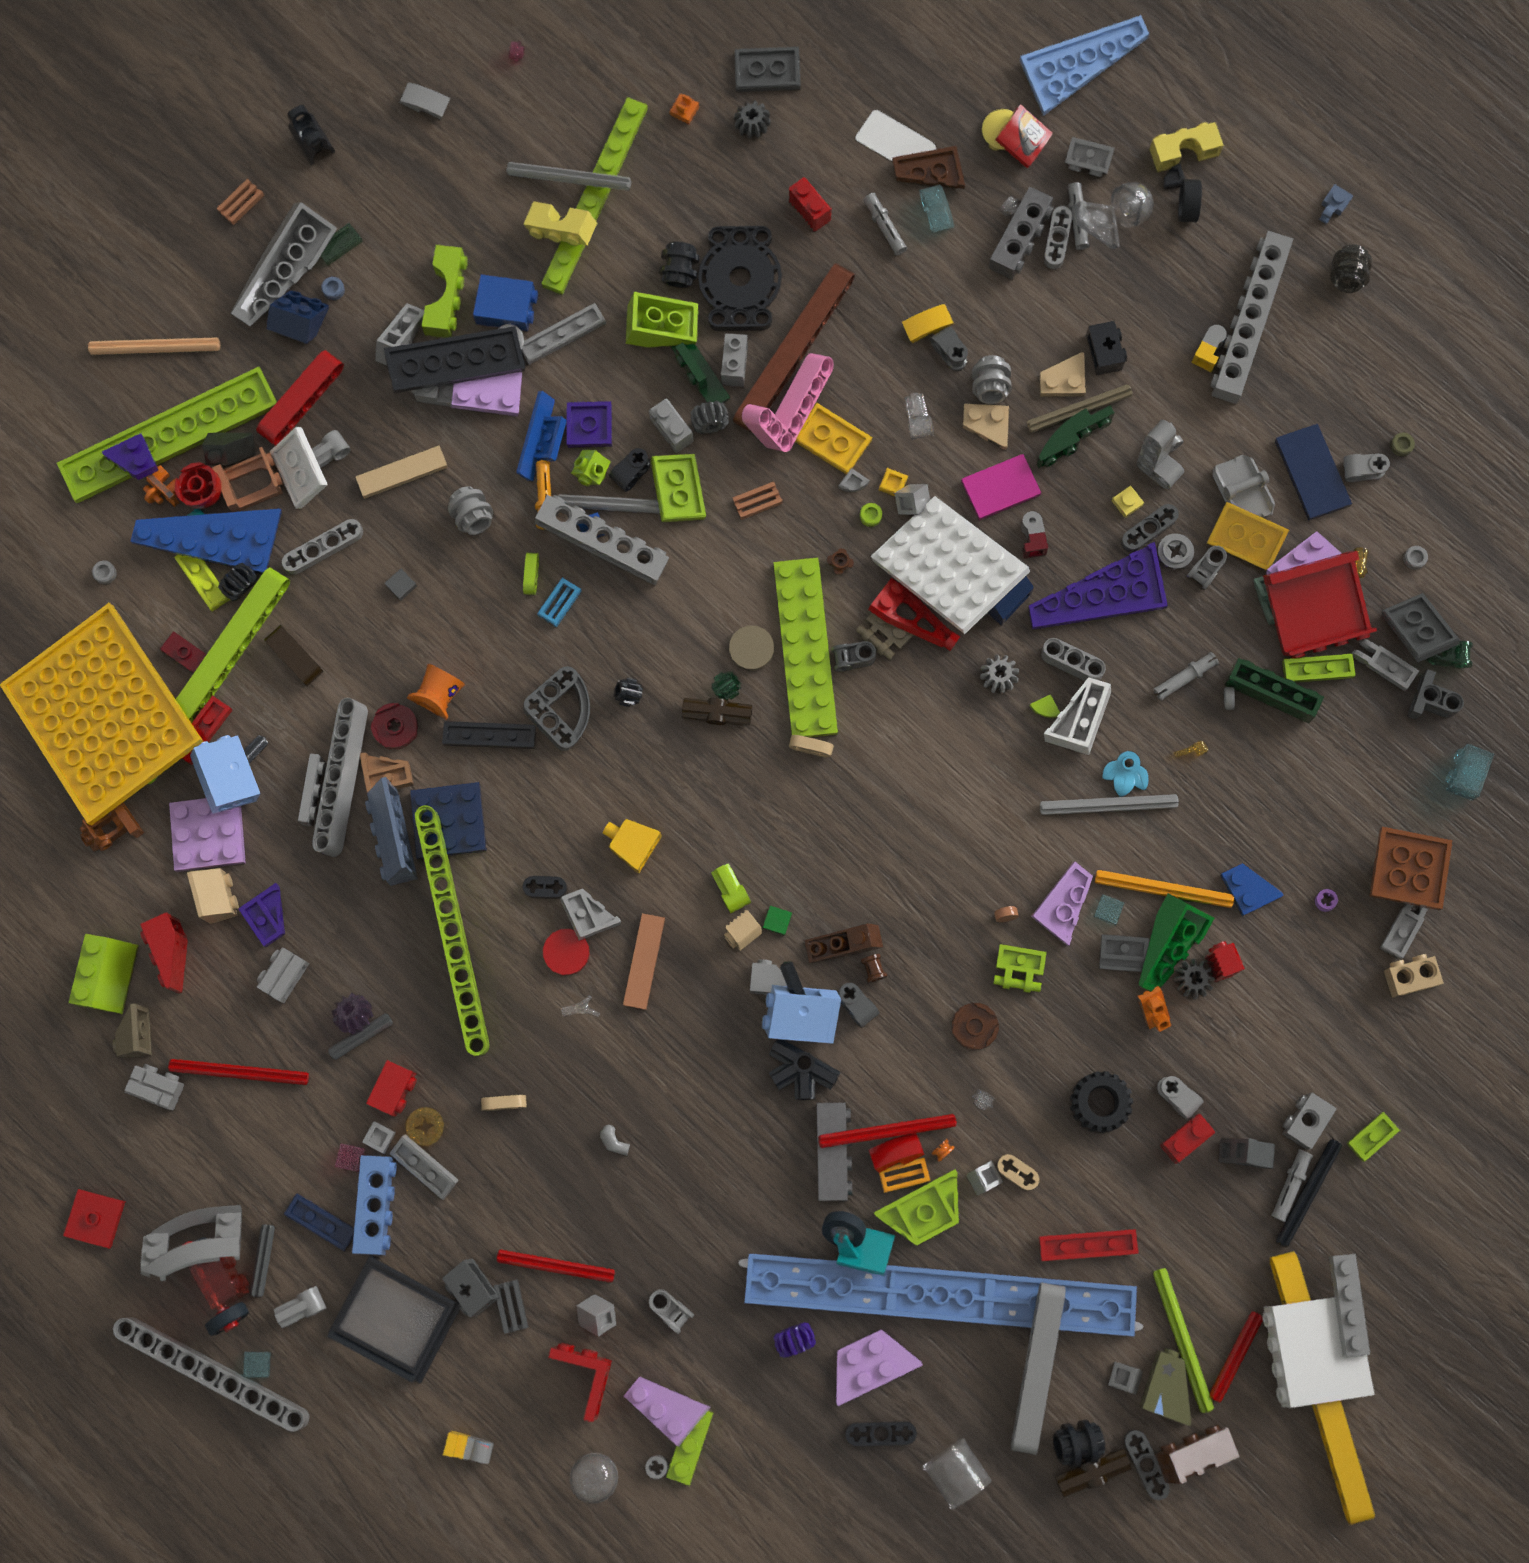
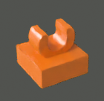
(684, 108)

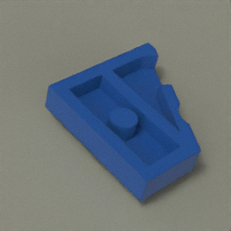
(1249, 889)

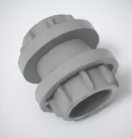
(991, 379)
(470, 510)

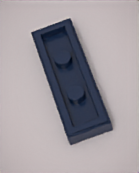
(320, 1222)

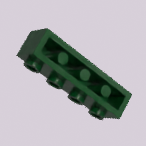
(1274, 690)

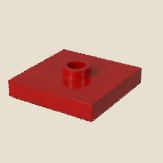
(94, 1218)

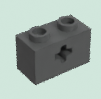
(481, 1292)

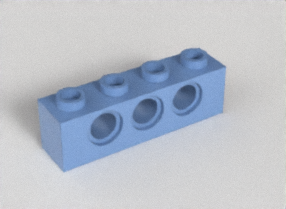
(362, 1241)

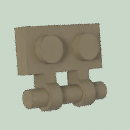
(894, 636)

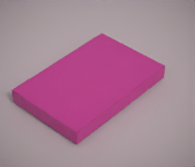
(1001, 487)

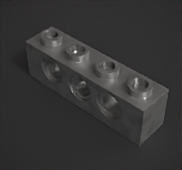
(1032, 203)

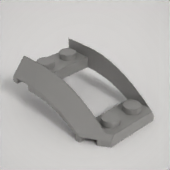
(227, 1241)

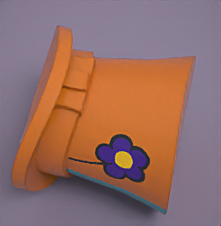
(436, 690)

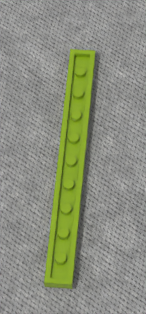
(595, 197)

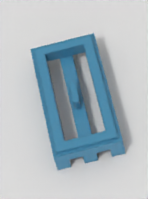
(549, 618)

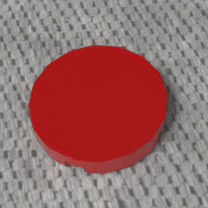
(565, 952)

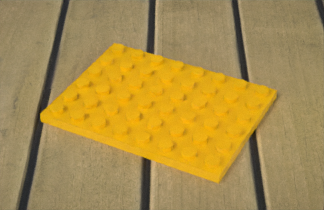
(100, 714)

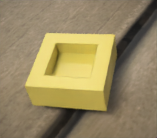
(1127, 501)

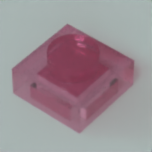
(349, 1157)

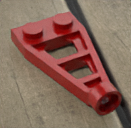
(890, 599)

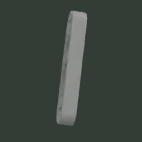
(321, 543)

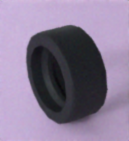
(1190, 200)

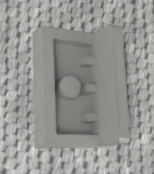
(1089, 156)

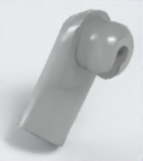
(611, 1143)

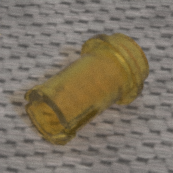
(1361, 563)

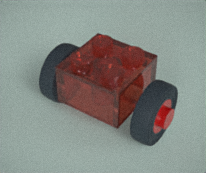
(222, 1287)

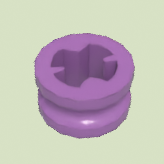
(1332, 904)

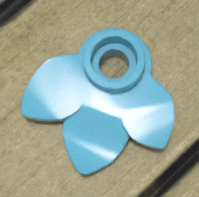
(1126, 777)

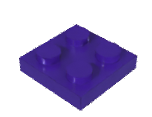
(589, 424)

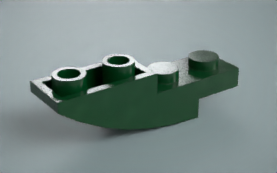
(1066, 437)

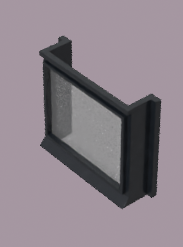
(394, 1320)

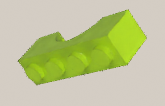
(440, 317)

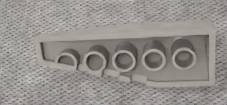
(284, 261)

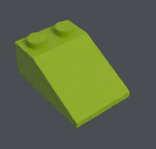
(660, 321)

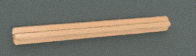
(154, 346)

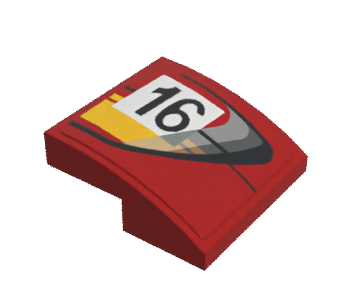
(1023, 136)

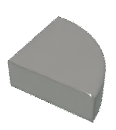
(853, 482)

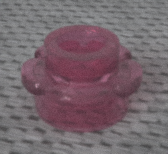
(516, 51)

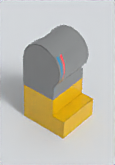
(1211, 342)
(468, 1447)

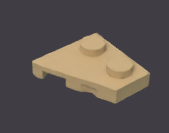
(1064, 378)

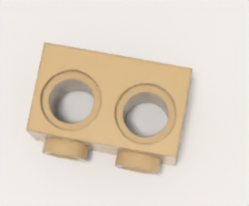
(1414, 980)

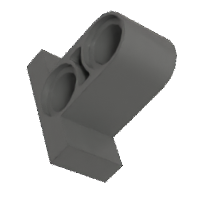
(1439, 698)
(1246, 1152)

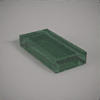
(340, 243)

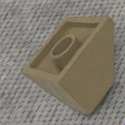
(133, 1033)

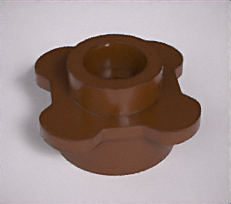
(842, 555)

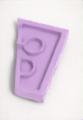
(1310, 550)
(1063, 903)

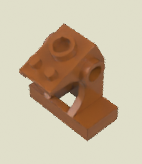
(96, 837)

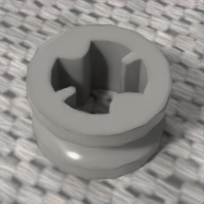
(652, 1473)

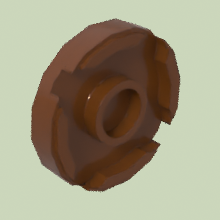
(975, 1026)

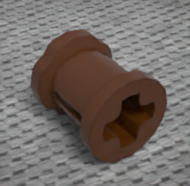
(873, 968)

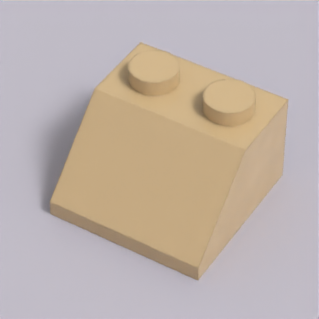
(213, 895)

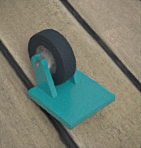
(857, 1245)

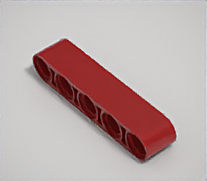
(300, 397)

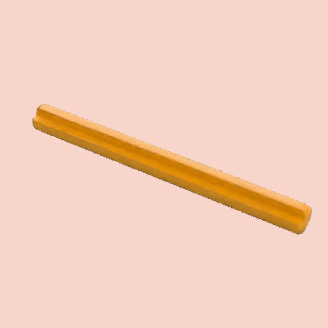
(1163, 888)

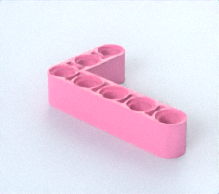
(781, 429)

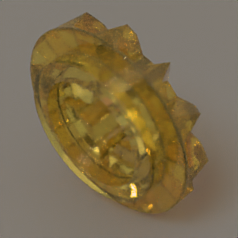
(416, 1119)

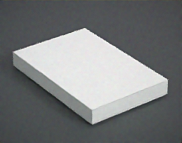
(298, 468)

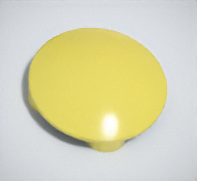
(993, 124)

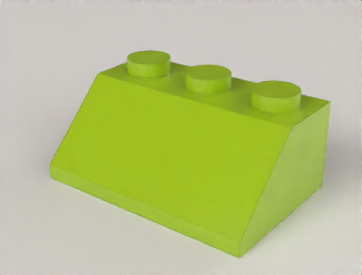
(103, 974)

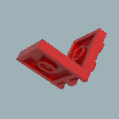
(588, 1359)

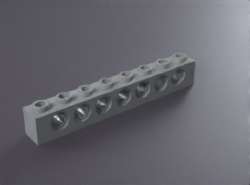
(1278, 248)

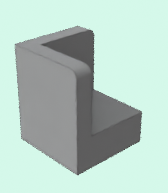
(912, 499)
(596, 1315)

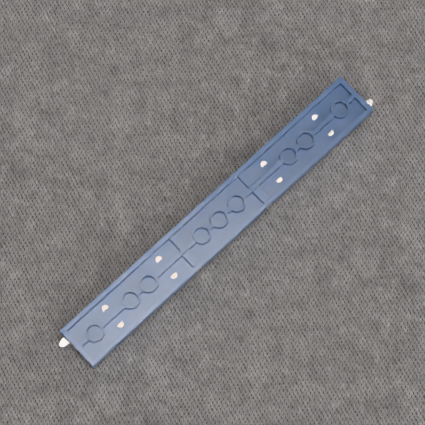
(935, 1294)

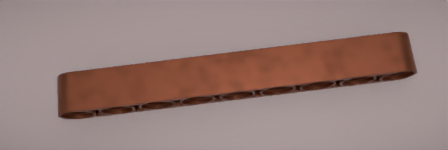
(798, 341)

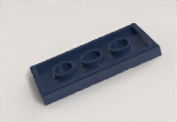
(1313, 472)

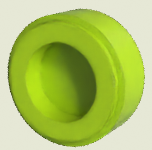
(870, 514)

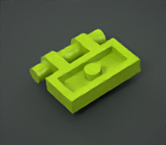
(1022, 961)

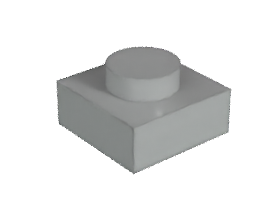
(379, 1137)

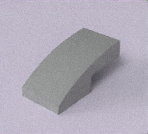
(424, 99)

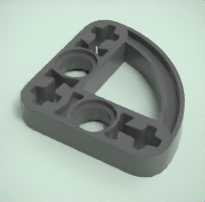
(545, 702)

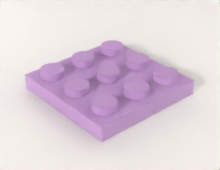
(205, 838)

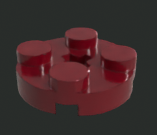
(382, 721)

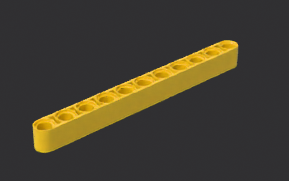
(1329, 1415)

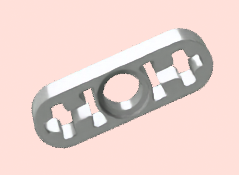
(1061, 246)

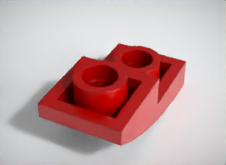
(901, 1149)

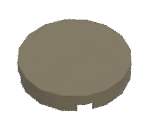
(751, 648)

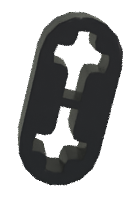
(544, 881)

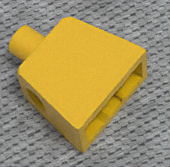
(632, 842)

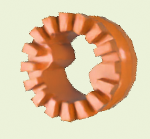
(943, 1151)

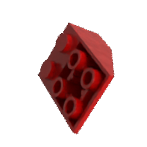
(168, 949)

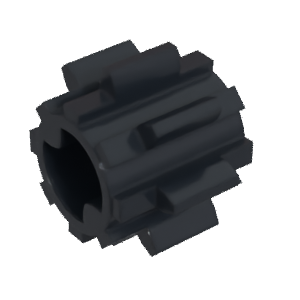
(628, 692)

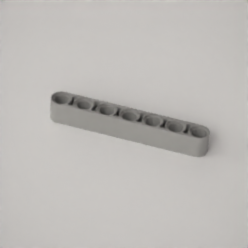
(340, 777)
(1038, 1368)

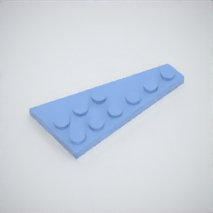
(1069, 65)

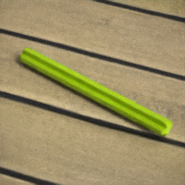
(1183, 1340)

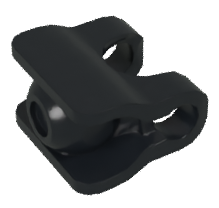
(307, 133)

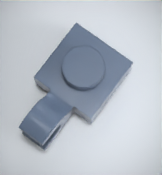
(1335, 202)

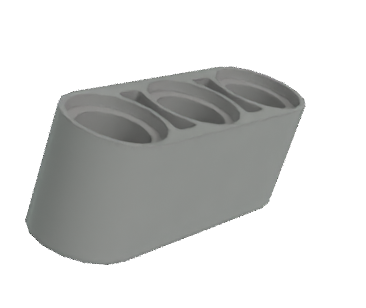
(1065, 651)

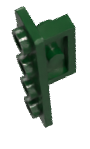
(699, 372)

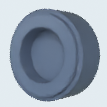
(333, 288)

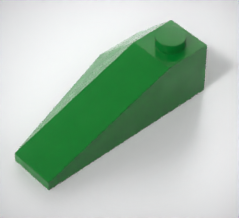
(1173, 934)

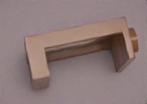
(261, 461)

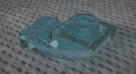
(937, 208)

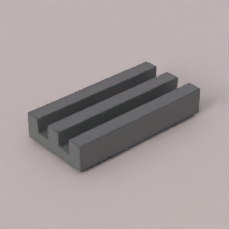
(506, 1328)

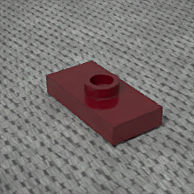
(183, 652)

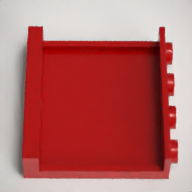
(1318, 605)

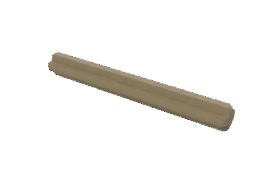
(1091, 404)

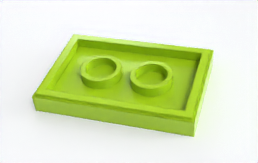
(678, 488)

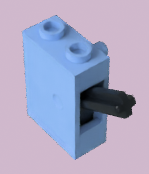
(226, 771)
(800, 1011)

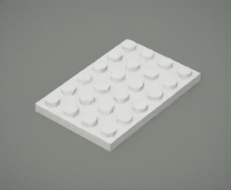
(950, 564)

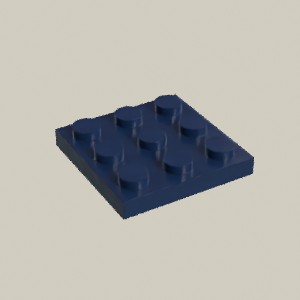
(459, 816)

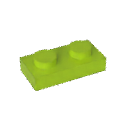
(1373, 1136)

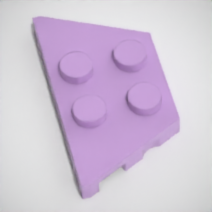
(870, 1364)

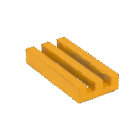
(924, 1170)

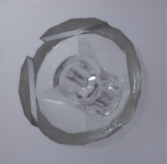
(1132, 203)
(594, 1478)

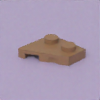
(396, 771)

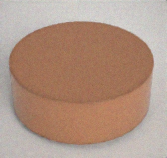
(1006, 914)

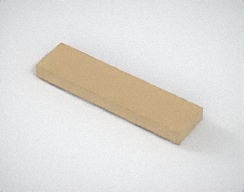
(401, 472)

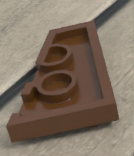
(930, 168)

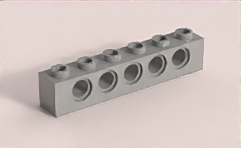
(588, 540)

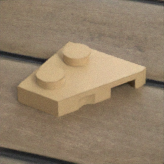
(988, 422)

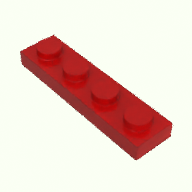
(1088, 1245)

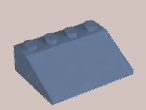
(391, 833)

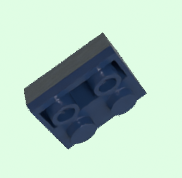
(296, 316)
(1011, 601)

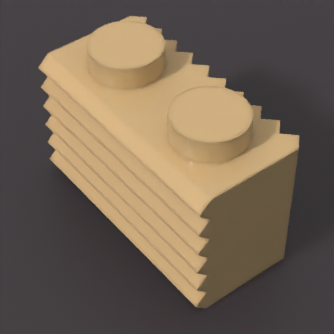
(742, 931)

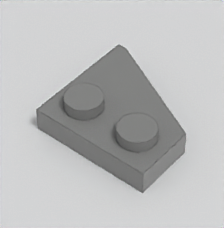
(587, 915)

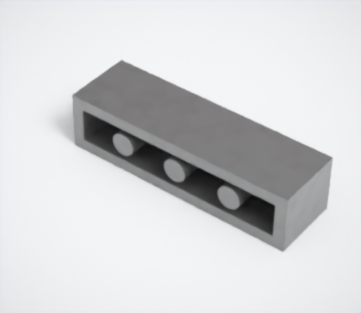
(833, 1160)

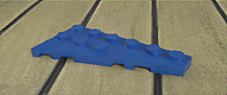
(215, 538)

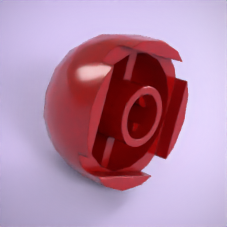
(198, 486)

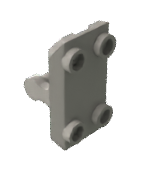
(1244, 485)

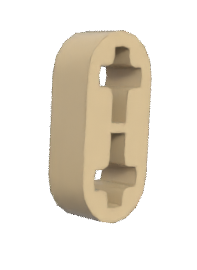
(811, 746)
(503, 1102)
(1021, 1167)

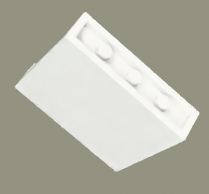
(1310, 1355)

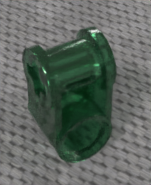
(1455, 657)

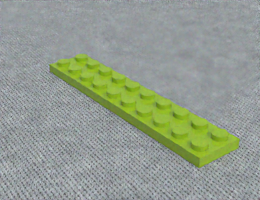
(172, 432)

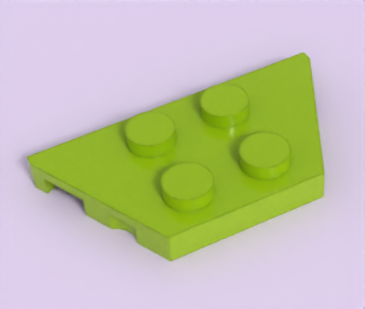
(924, 1210)

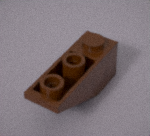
(844, 943)

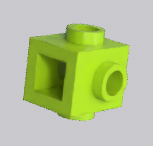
(590, 467)

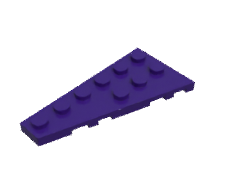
(1113, 591)

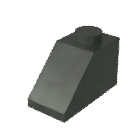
(227, 448)

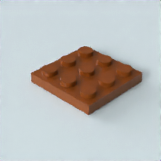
(1411, 868)

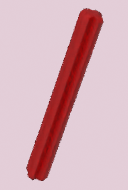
(555, 1266)

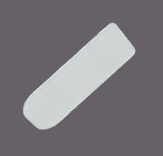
(891, 137)

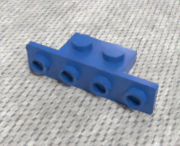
(542, 437)

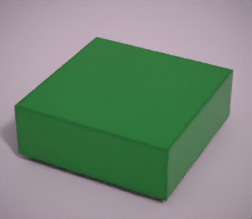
(777, 920)

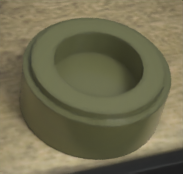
(1402, 444)

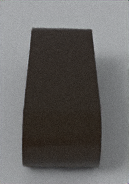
(293, 655)

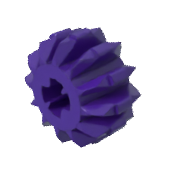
(794, 1340)

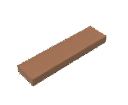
(644, 961)

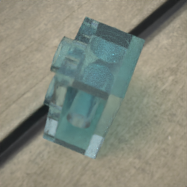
(1469, 771)

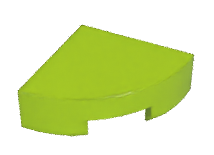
(1045, 707)

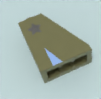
(1167, 1388)

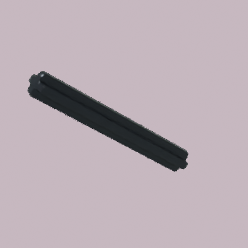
(1308, 1193)

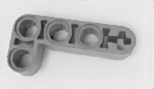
(1154, 455)

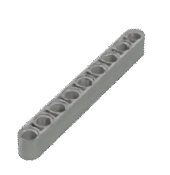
(199, 1373)

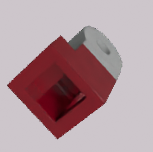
(1033, 528)

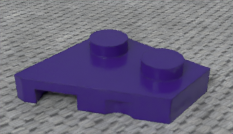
(132, 456)
(265, 915)

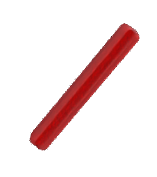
(1236, 1356)

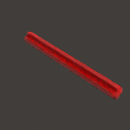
(238, 1071)
(886, 1131)

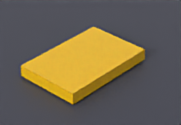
(832, 439)
(1248, 536)

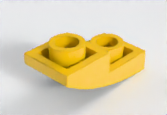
(927, 322)

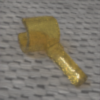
(1199, 747)

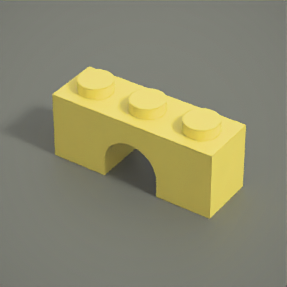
(1202, 140)
(574, 228)

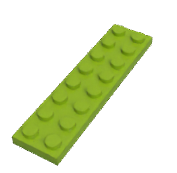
(805, 648)

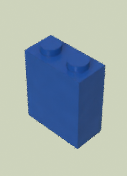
(505, 302)

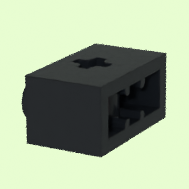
(1100, 339)

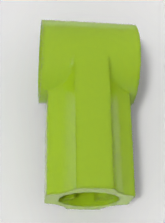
(732, 892)

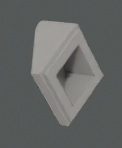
(984, 1178)
(1125, 1378)

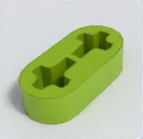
(531, 573)

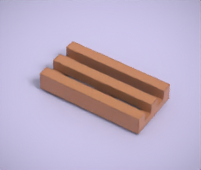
(237, 199)
(755, 492)

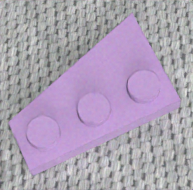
(489, 394)
(666, 1409)

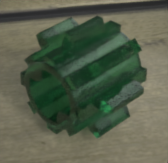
(726, 685)

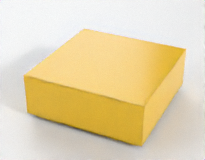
(892, 482)

